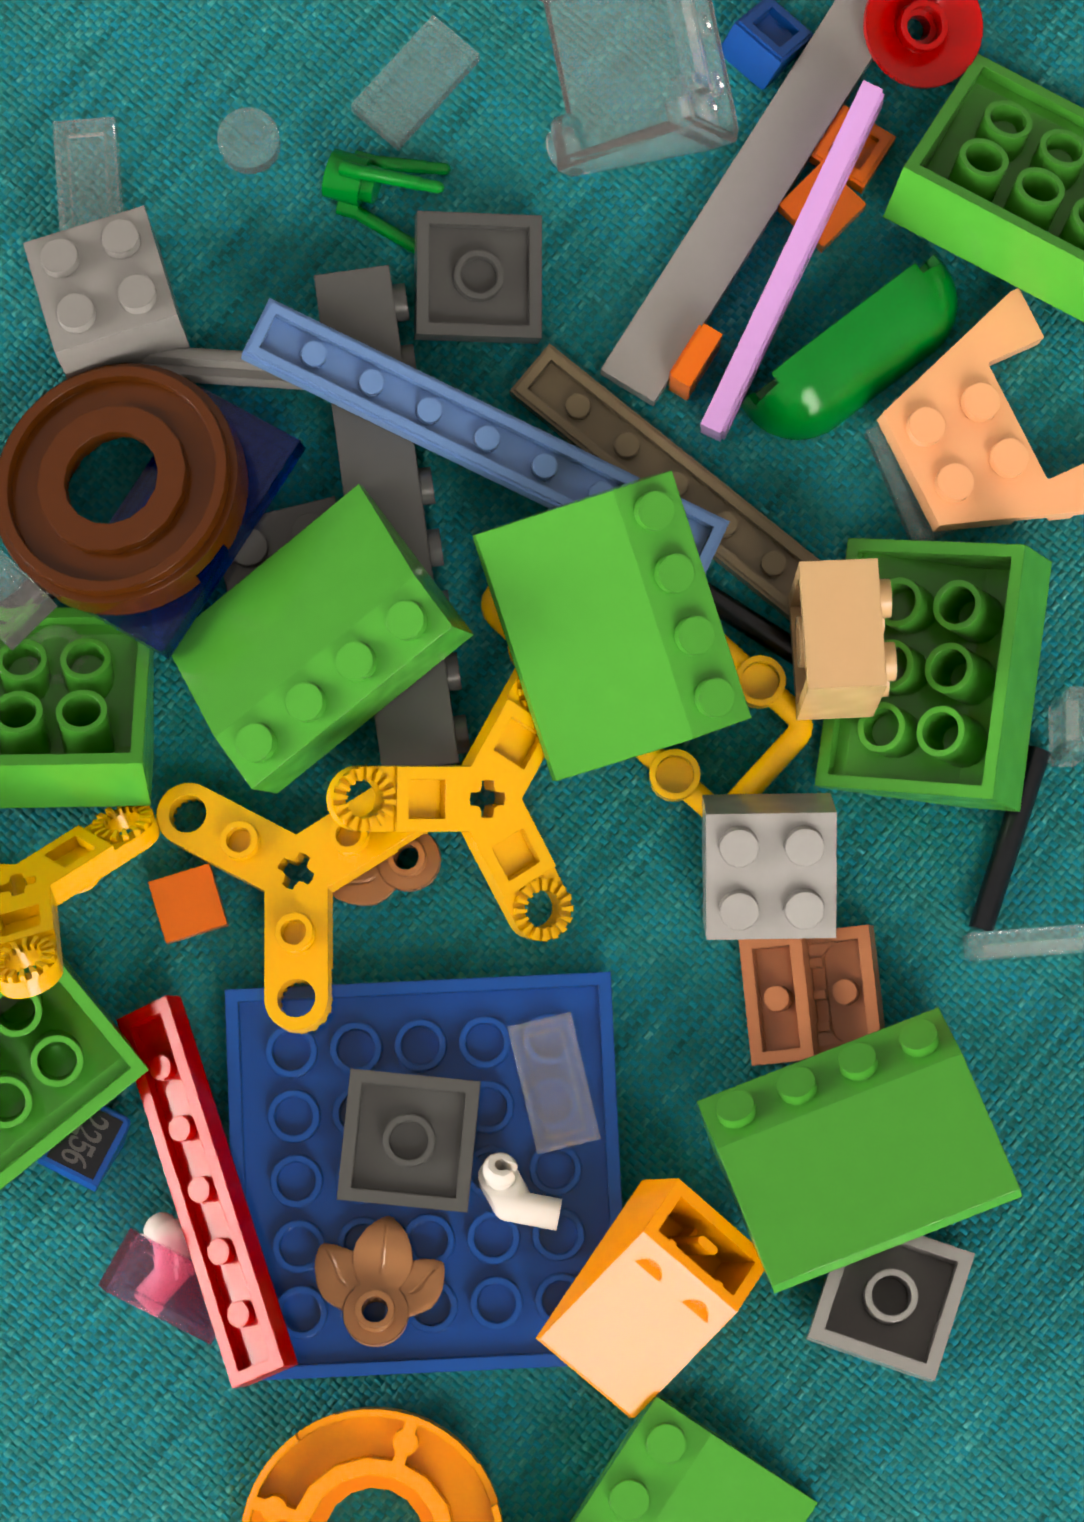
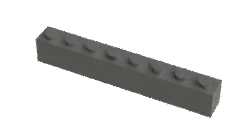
(367, 307)

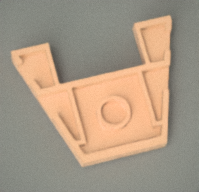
(964, 441)

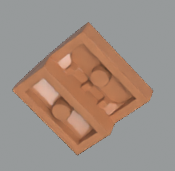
(810, 993)

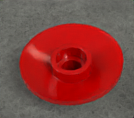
(943, 53)

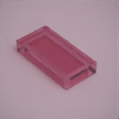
(159, 1284)

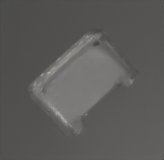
(637, 83)

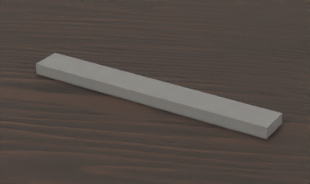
(742, 203)

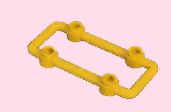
(676, 773)

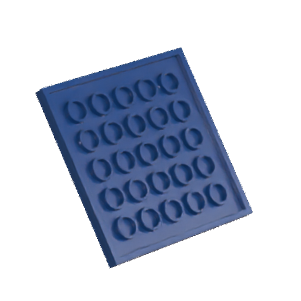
(288, 1147)

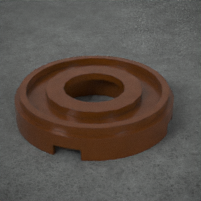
(163, 545)

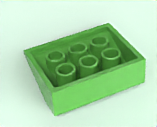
(1002, 184)
(612, 626)
(316, 642)
(965, 679)
(82, 737)
(56, 1068)
(858, 1149)
(687, 1473)

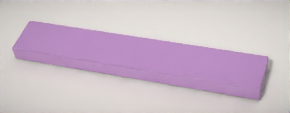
(792, 261)

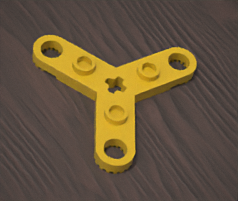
(439, 801)
(49, 878)
(295, 919)

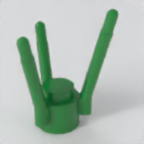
(358, 179)

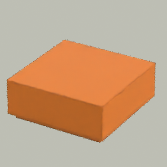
(872, 155)
(845, 212)
(694, 361)
(188, 903)

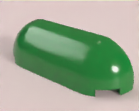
(858, 355)

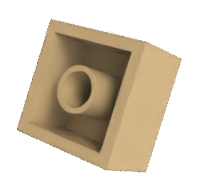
(839, 638)

